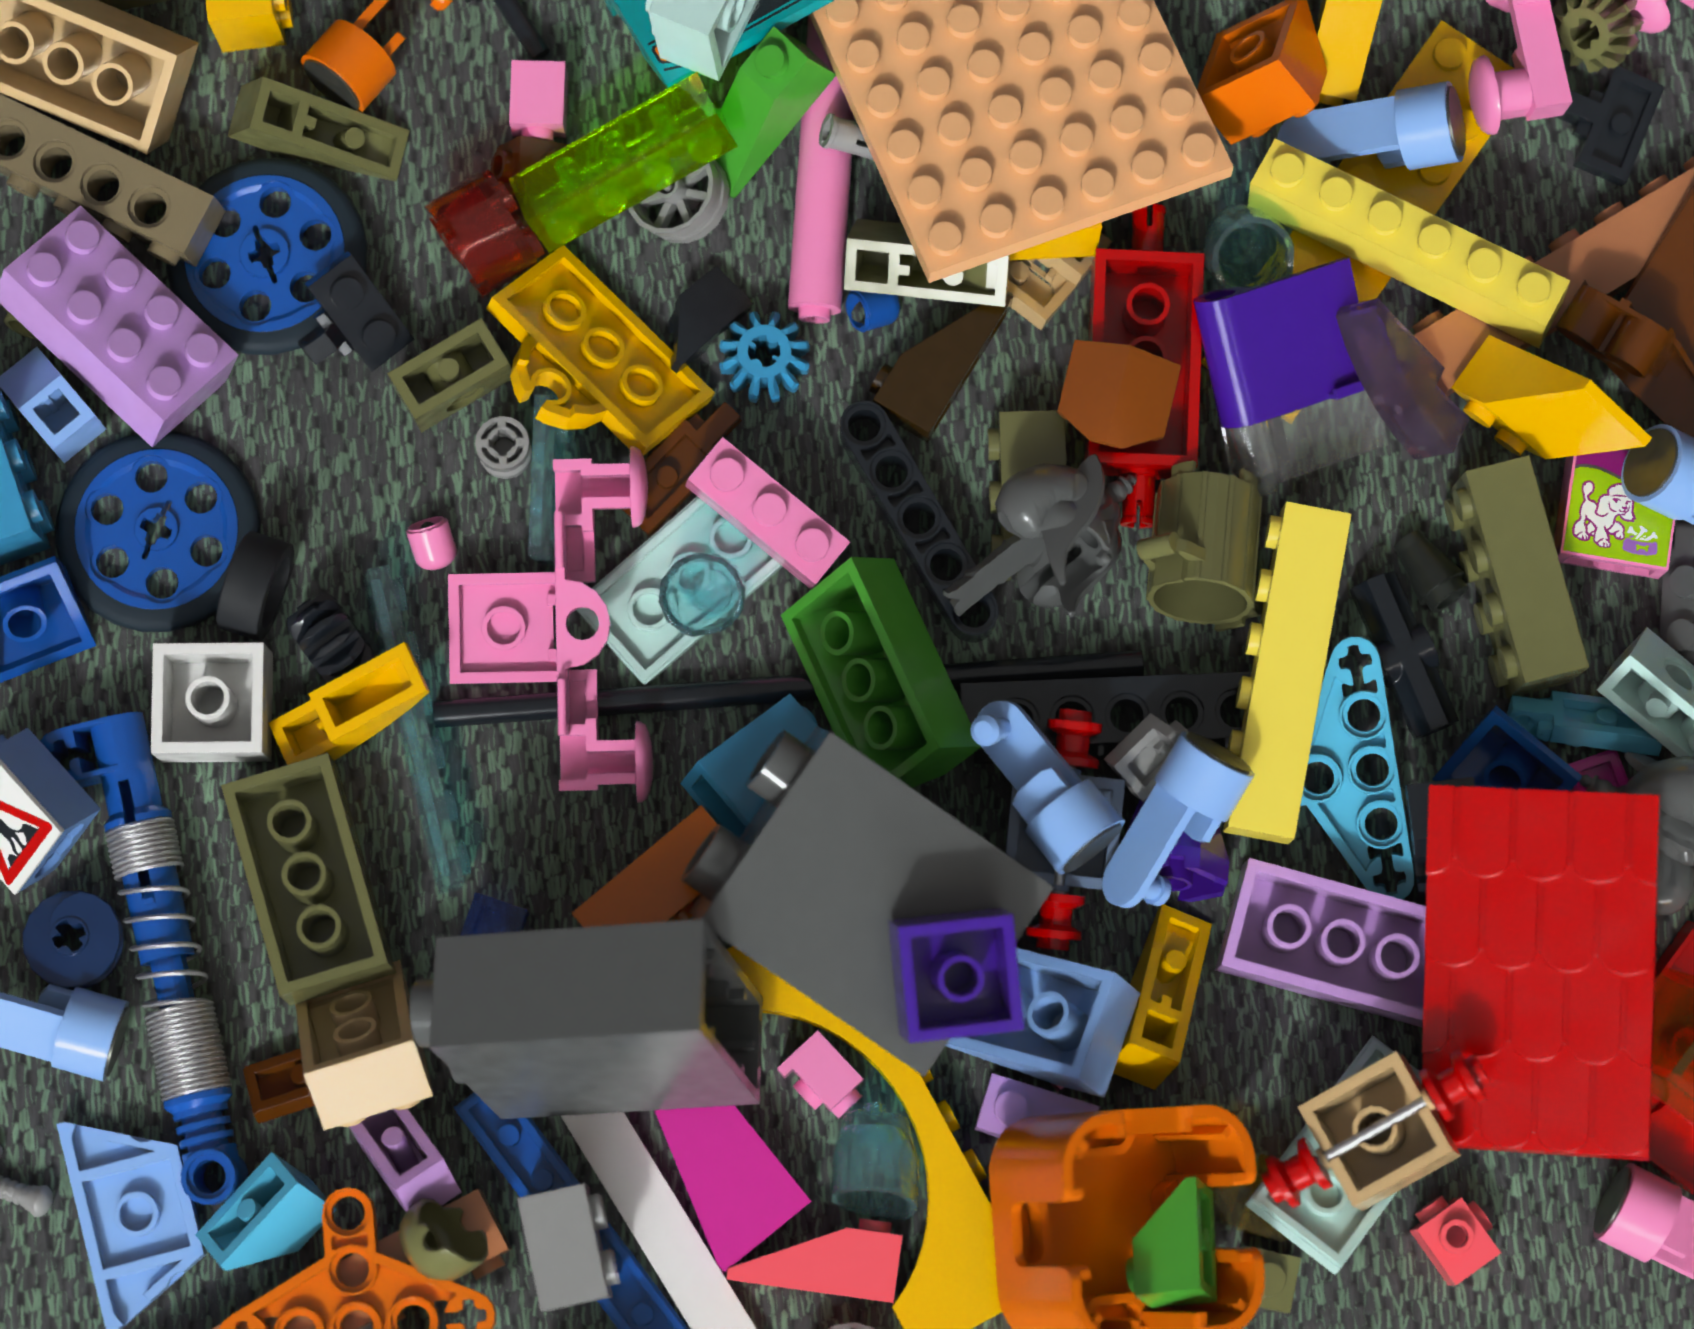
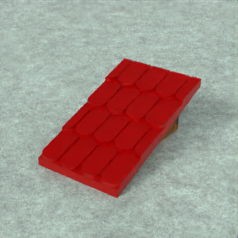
(1544, 965)

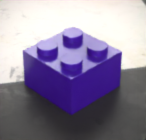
(956, 975)

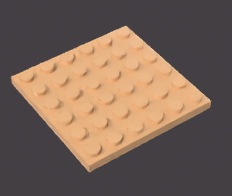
(1018, 117)

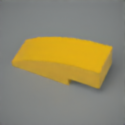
(351, 707)

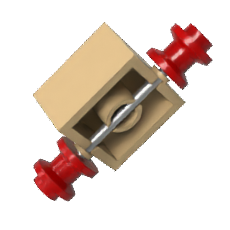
(1377, 1130)

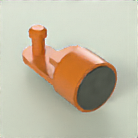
(350, 63)

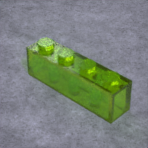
(622, 162)

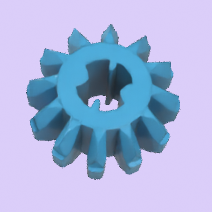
(752, 371)

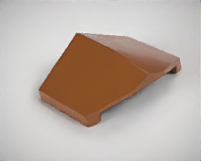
(1118, 393)

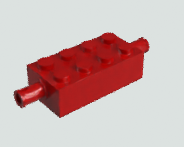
(1148, 303)

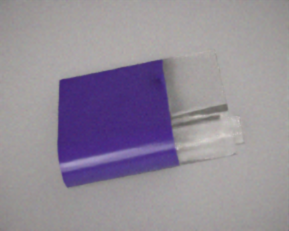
(1285, 375)

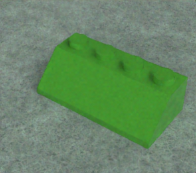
(880, 671)

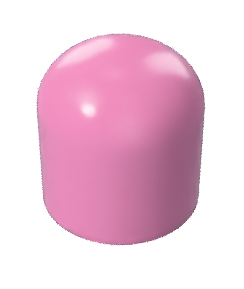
(433, 545)

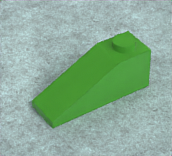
(767, 101)

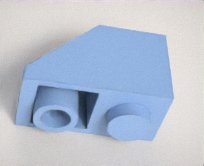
(50, 405)

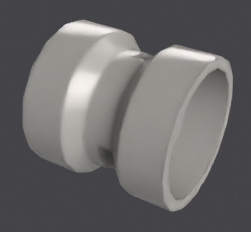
(507, 457)

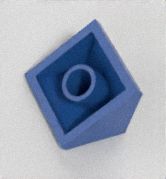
(40, 618)
(1507, 756)

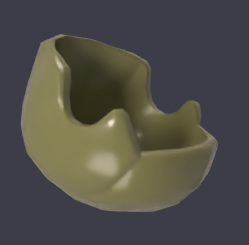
(438, 1241)

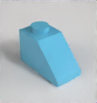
(265, 1216)

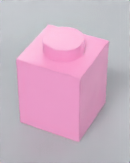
(538, 99)

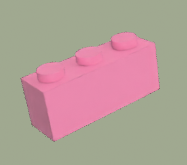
(766, 513)

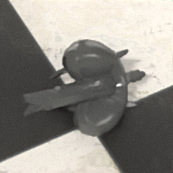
(1061, 536)
(1675, 784)

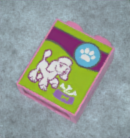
(1603, 526)

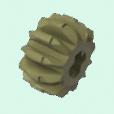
(1597, 31)

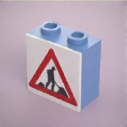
(39, 811)

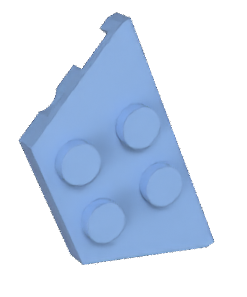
(131, 1216)

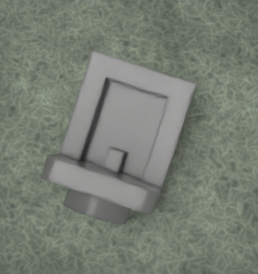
(1143, 753)

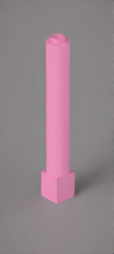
(820, 207)

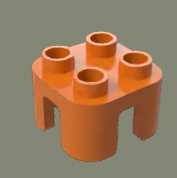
(1080, 1190)

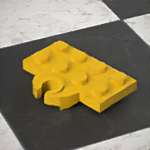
(593, 356)

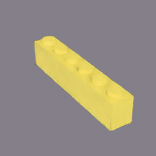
(1408, 243)
(1286, 667)

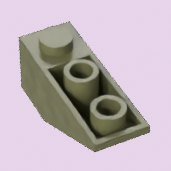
(1019, 443)

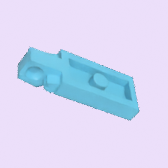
(1581, 722)

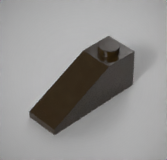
(934, 371)

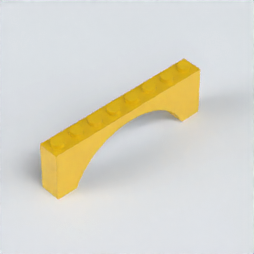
(956, 1263)

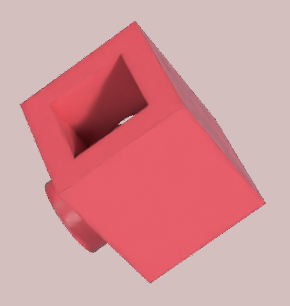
(1455, 1237)

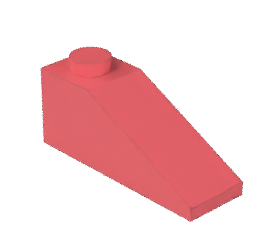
(841, 1263)

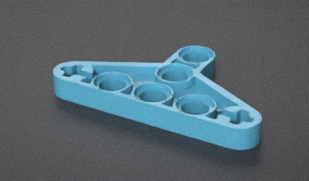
(1349, 799)

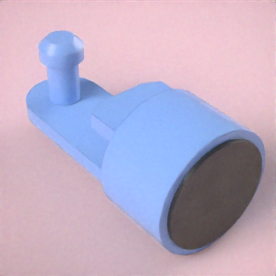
(1411, 129)
(1662, 473)
(1191, 794)
(1063, 814)
(68, 1027)

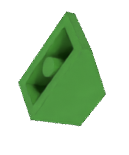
(1176, 1250)

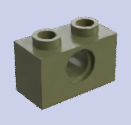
(451, 375)

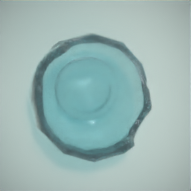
(702, 594)

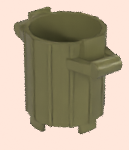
(1204, 547)

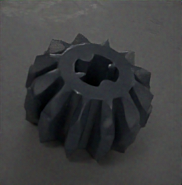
(328, 637)

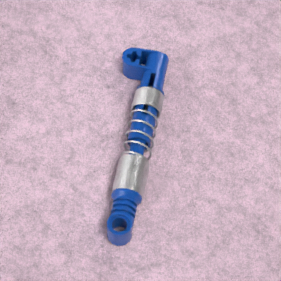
(148, 863)

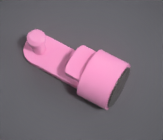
(1647, 1219)

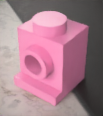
(823, 1075)

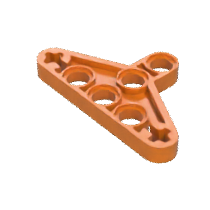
(383, 1295)

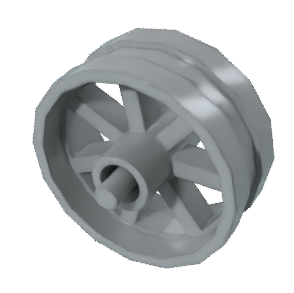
(686, 198)

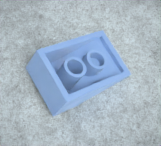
(1071, 1024)

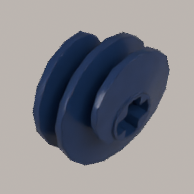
(60, 964)

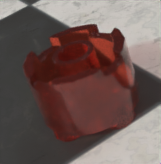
(482, 233)

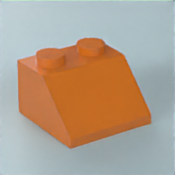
(1263, 71)

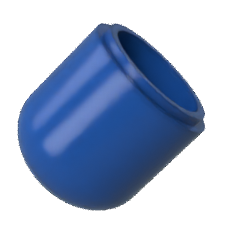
(878, 309)

